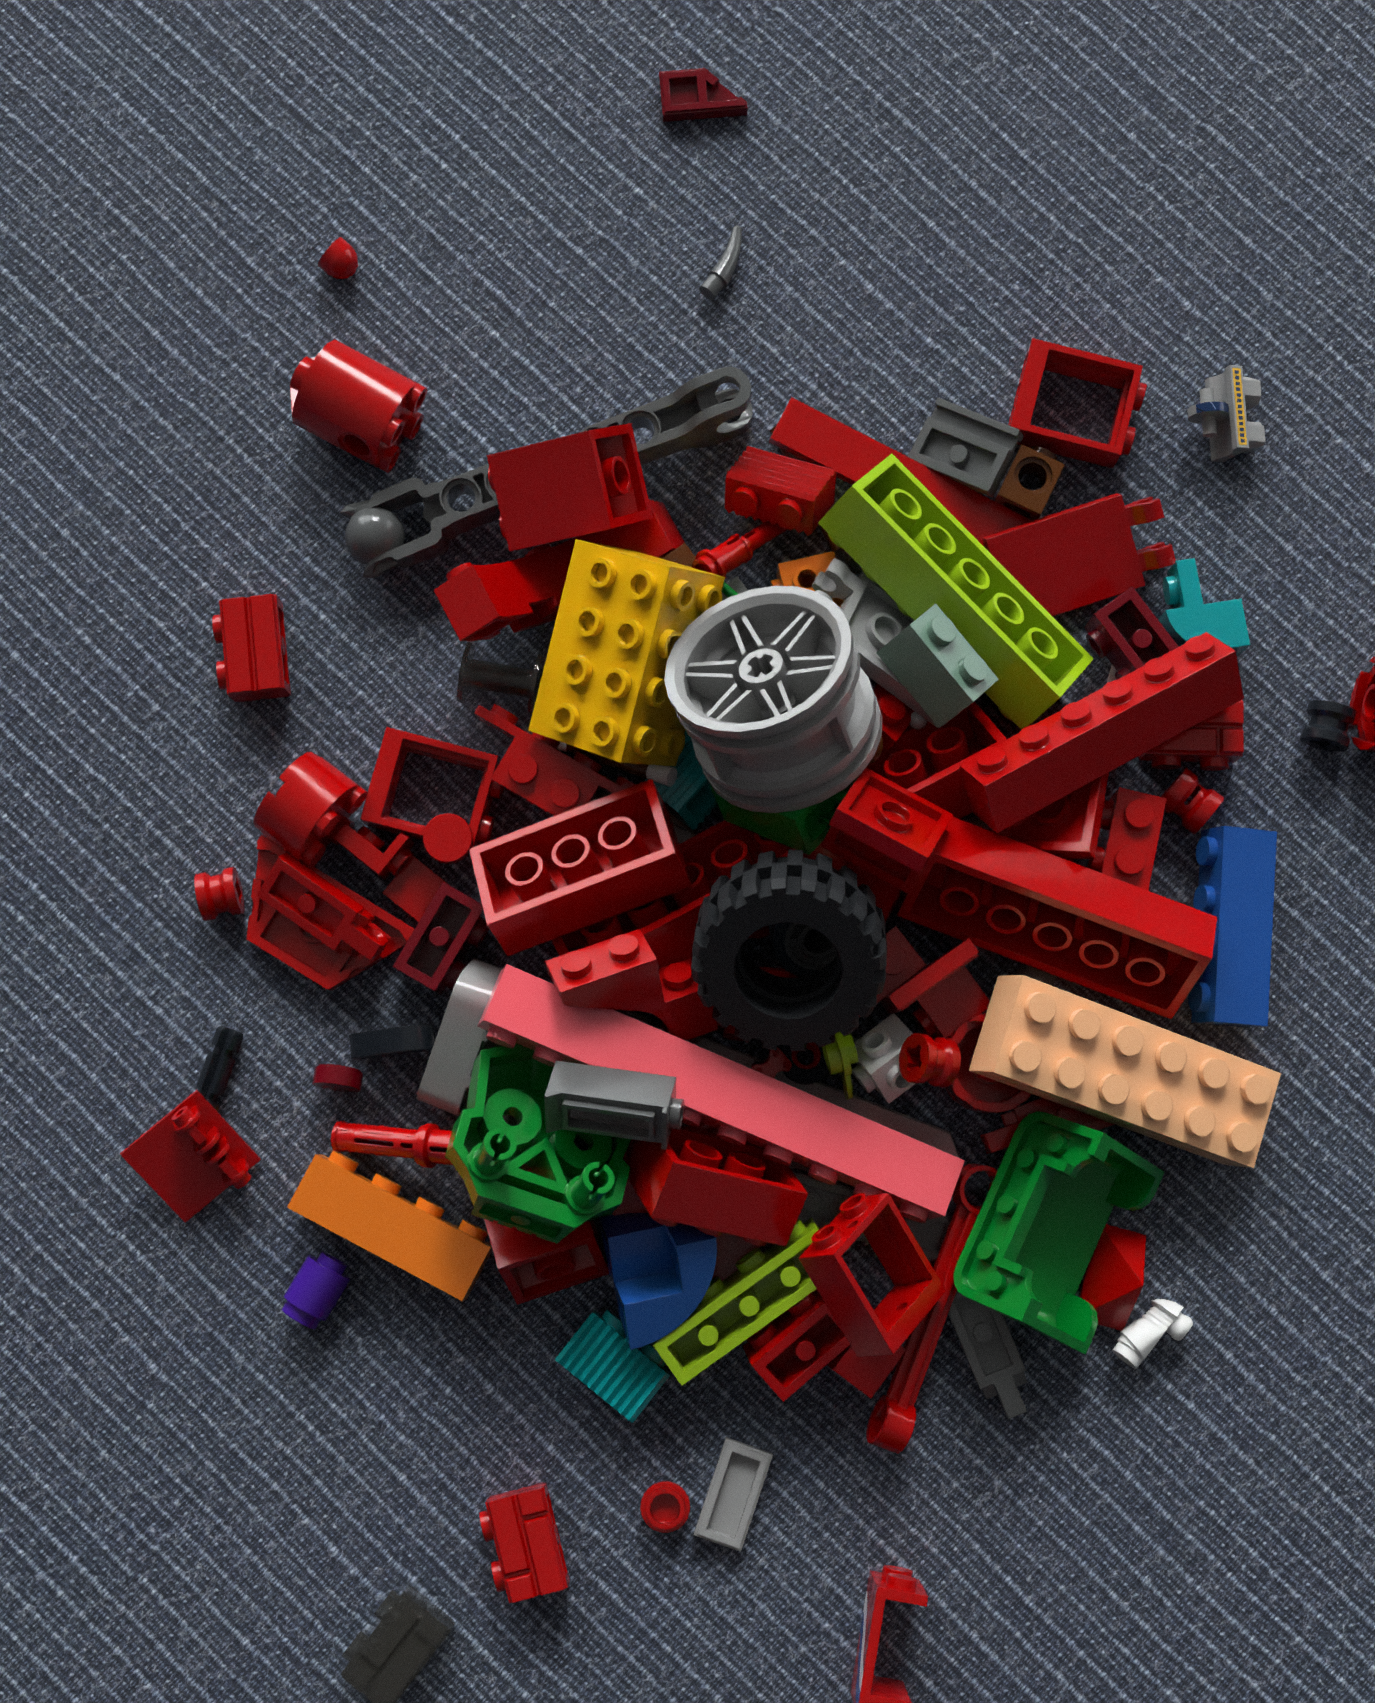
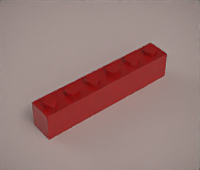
(1102, 731)

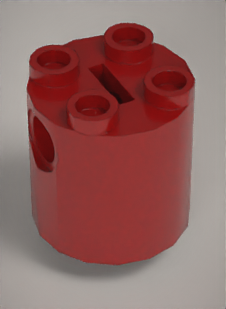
(356, 404)

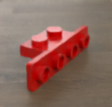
(543, 773)

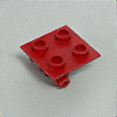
(191, 1156)

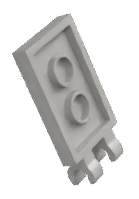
(873, 622)

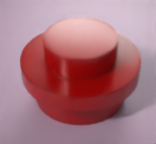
(665, 1506)

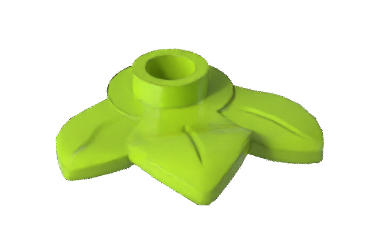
(839, 1059)

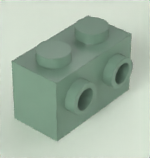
(937, 666)

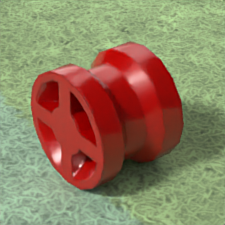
(219, 893)
(929, 1060)

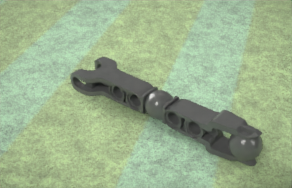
(680, 421)

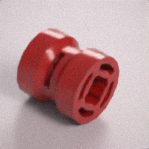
(1199, 807)

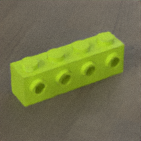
(740, 1305)

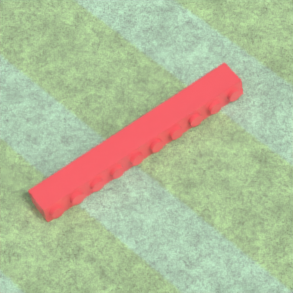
(727, 1096)

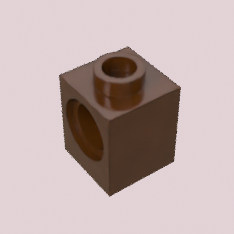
(1032, 461)

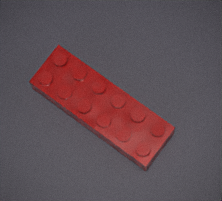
(1062, 918)

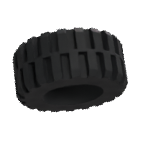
(780, 1007)

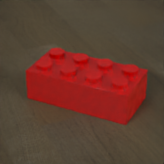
(579, 867)

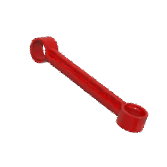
(894, 1413)

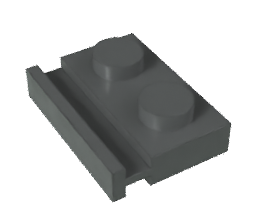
(966, 446)

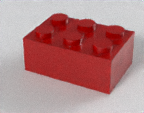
(716, 1187)

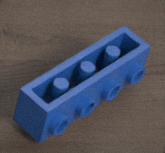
(1238, 890)

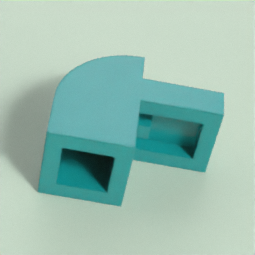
(1193, 618)

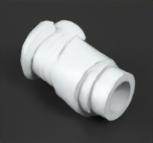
(1143, 1334)

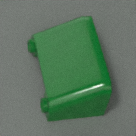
(1046, 1223)

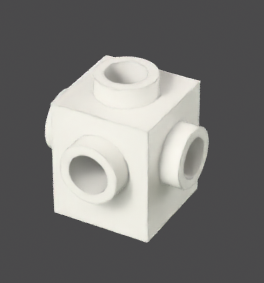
(879, 1059)

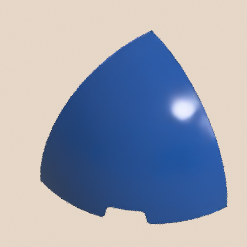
(656, 1273)

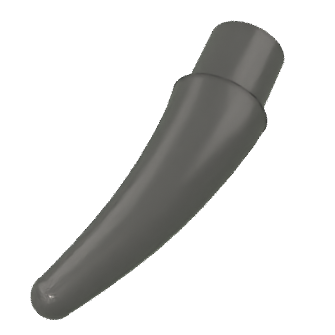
(723, 271)

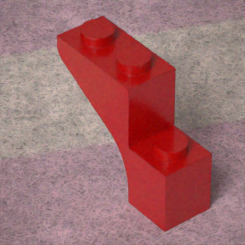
(627, 977)

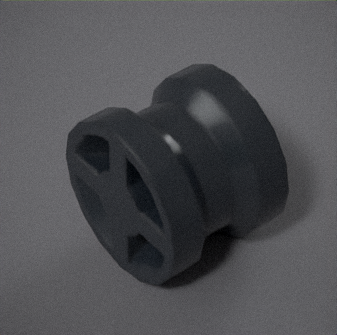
(1328, 725)

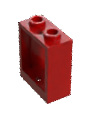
(1088, 367)
(388, 773)
(915, 1281)

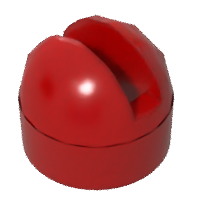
(339, 260)

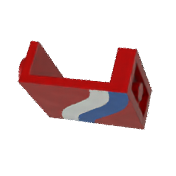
(891, 1584)

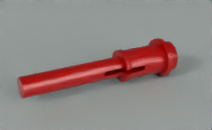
(735, 550)

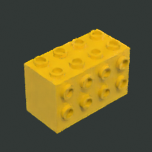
(611, 653)

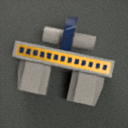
(1224, 414)

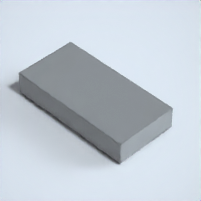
(733, 1494)

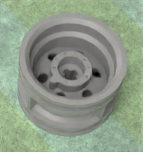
(774, 698)

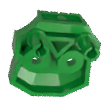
(495, 1157)

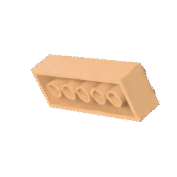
(1124, 1071)

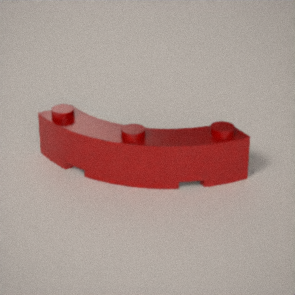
(530, 588)

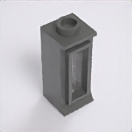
(612, 1102)

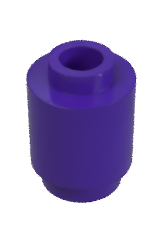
(315, 1290)

